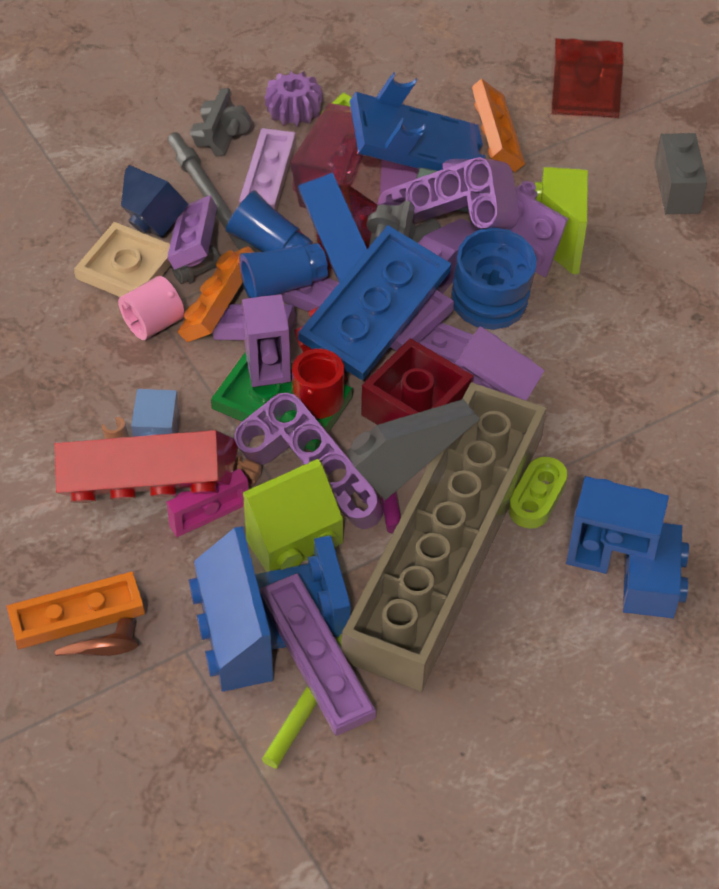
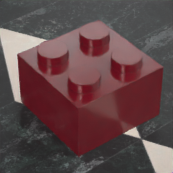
(412, 383)

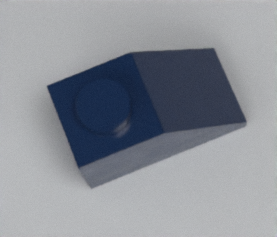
(150, 201)

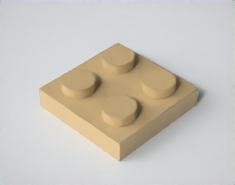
(123, 260)

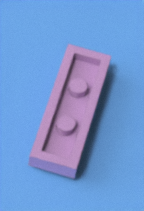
(269, 165)

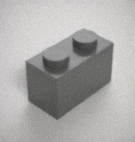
(680, 173)

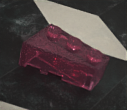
(327, 150)

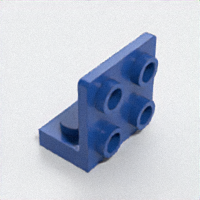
(324, 584)

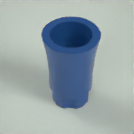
(263, 225)
(282, 269)

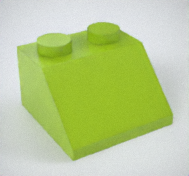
(567, 193)
(289, 514)

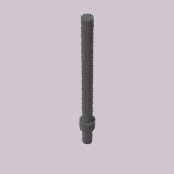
(190, 163)

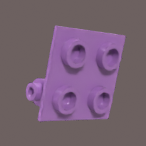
(538, 226)

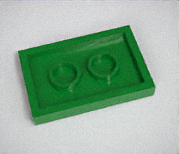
(240, 399)

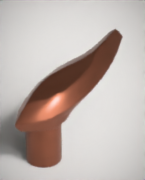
(105, 646)

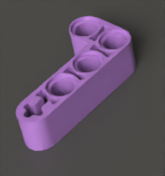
(461, 187)
(295, 436)

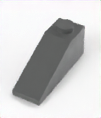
(404, 446)

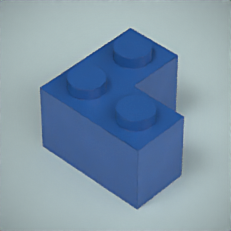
(616, 520)

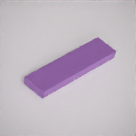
(317, 655)

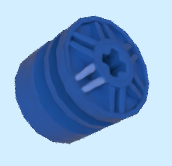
(493, 278)

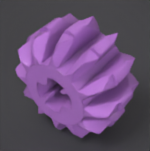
(293, 98)

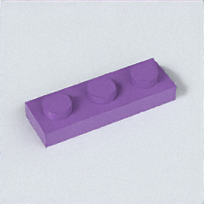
(192, 233)

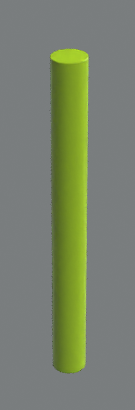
(291, 727)

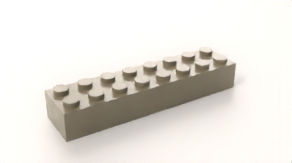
(442, 541)

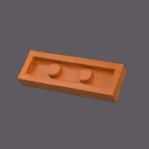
(497, 125)
(214, 298)
(75, 610)

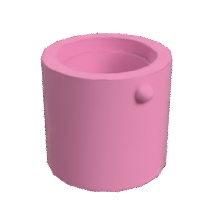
(151, 307)

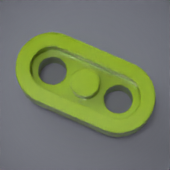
(536, 495)

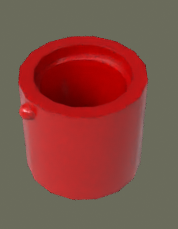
(319, 381)

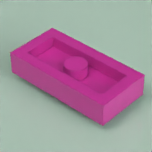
(194, 510)

